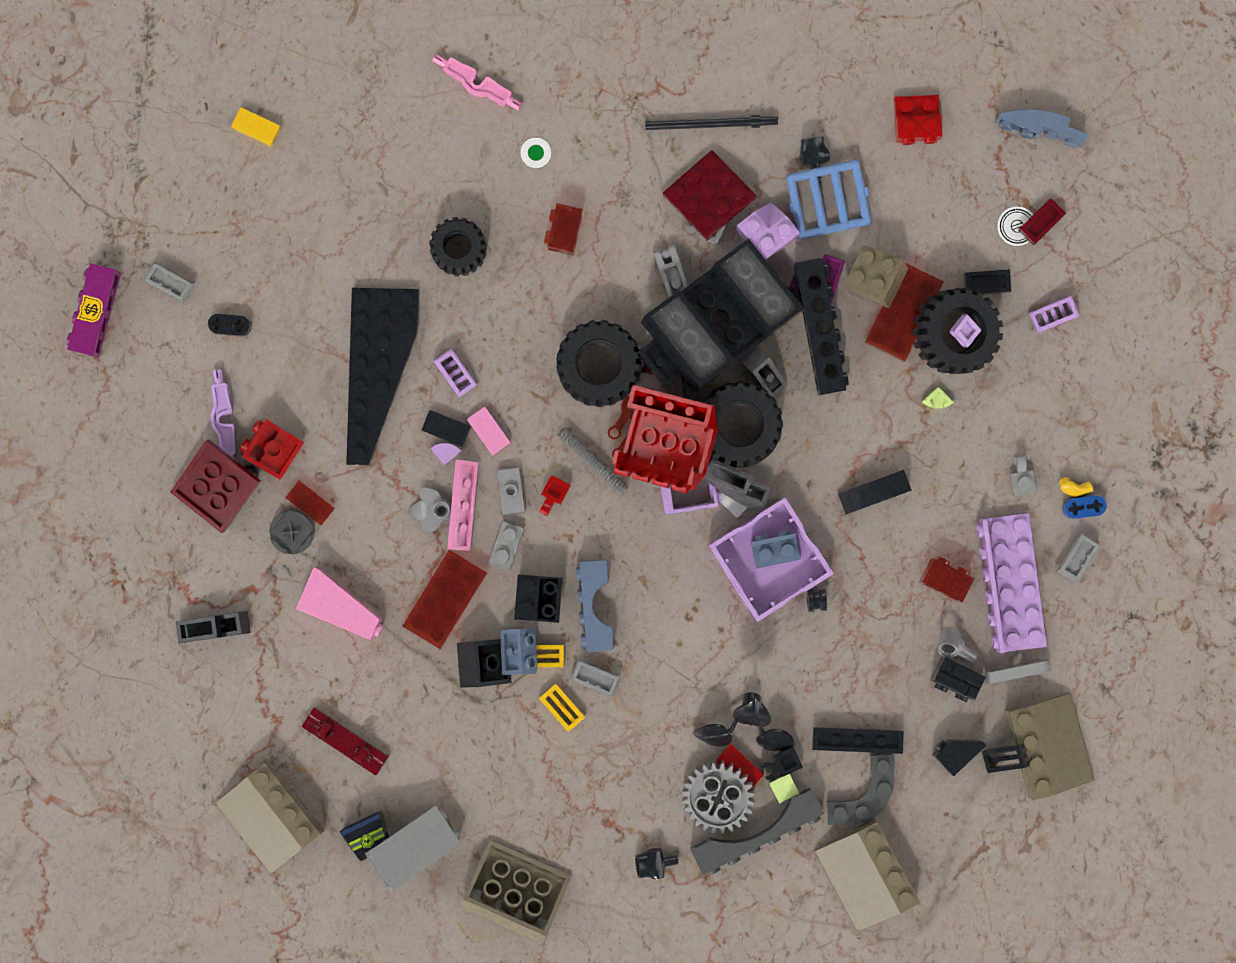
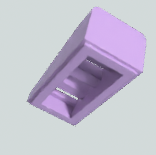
(1039, 328)
(445, 355)

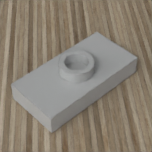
(168, 282)
(511, 491)
(1078, 558)
(595, 678)

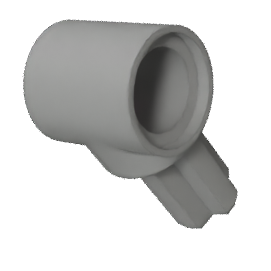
(952, 645)

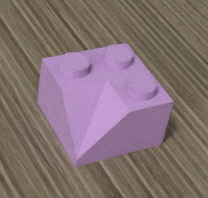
(768, 230)

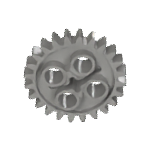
(736, 804)

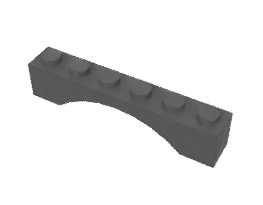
(715, 852)

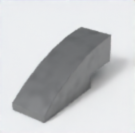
(737, 485)

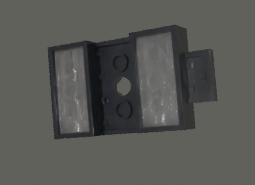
(683, 328)

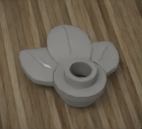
(428, 509)

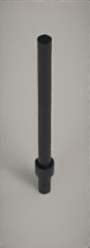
(754, 121)

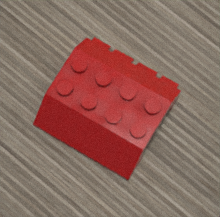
(667, 440)

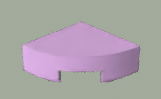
(445, 452)

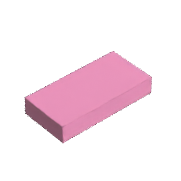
(488, 431)

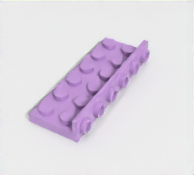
(1011, 583)

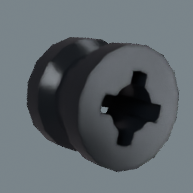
(816, 600)

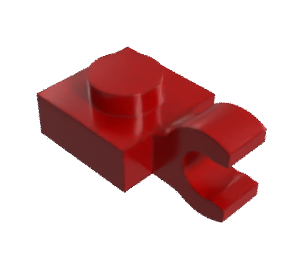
(554, 492)

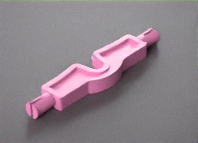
(487, 88)

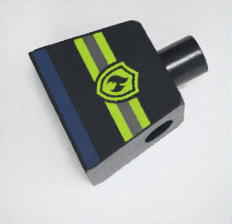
(366, 834)

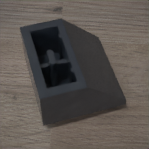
(538, 598)

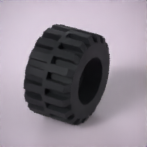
(445, 233)

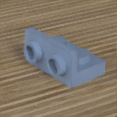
(775, 550)
(518, 651)

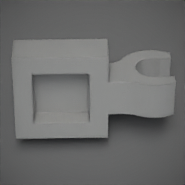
(1022, 481)

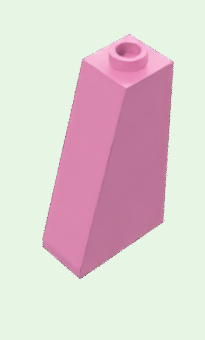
(336, 605)

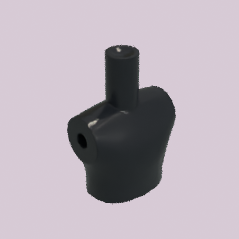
(814, 152)
(652, 863)

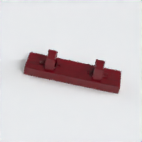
(345, 741)

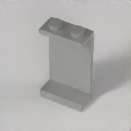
(413, 848)

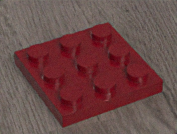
(709, 195)
(215, 486)

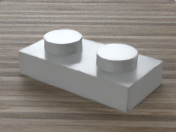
(506, 545)

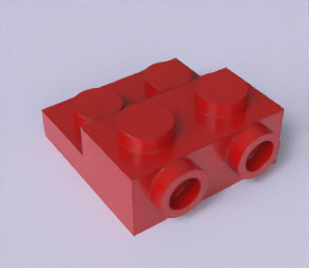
(917, 119)
(270, 448)

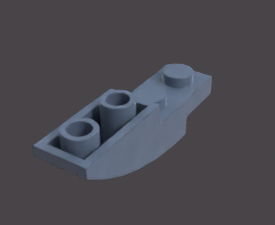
(1033, 122)

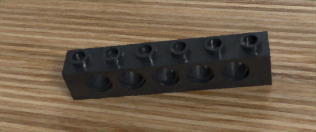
(815, 339)

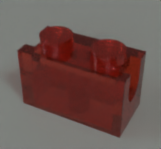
(564, 229)
(946, 579)

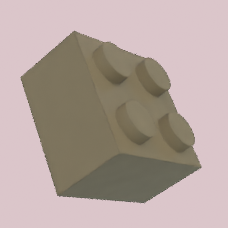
(876, 276)

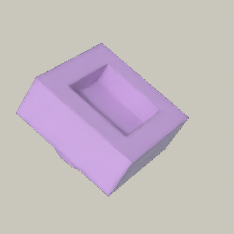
(965, 330)

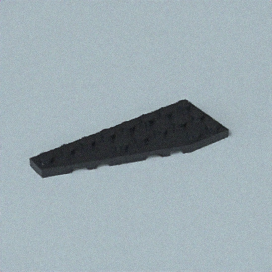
(380, 345)

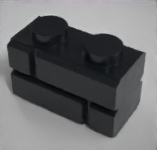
(958, 679)

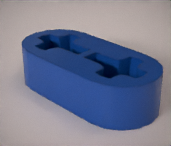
(1084, 501)

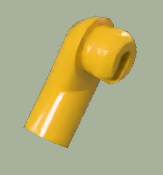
(1073, 489)

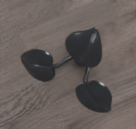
(752, 713)

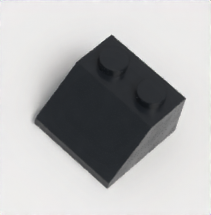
(480, 664)

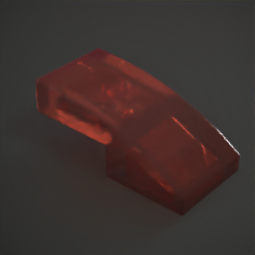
(310, 502)

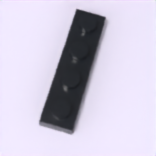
(857, 740)

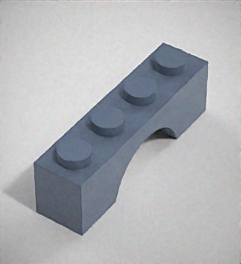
(597, 634)

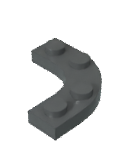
(872, 801)

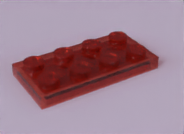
(894, 325)
(445, 599)

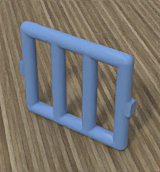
(833, 170)

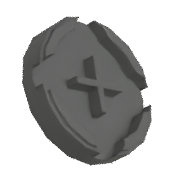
(291, 532)

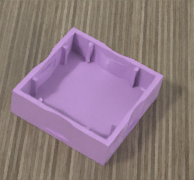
(771, 586)

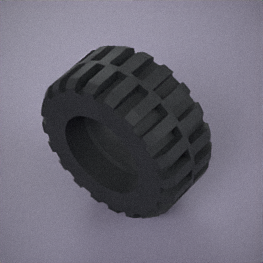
(590, 334)
(930, 337)
(770, 423)

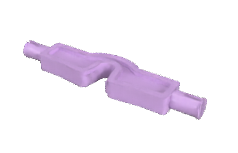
(221, 408)

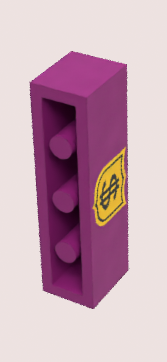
(93, 310)

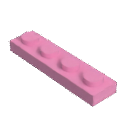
(462, 505)

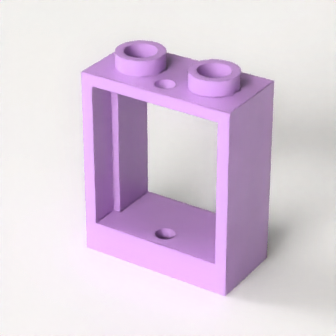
(715, 496)

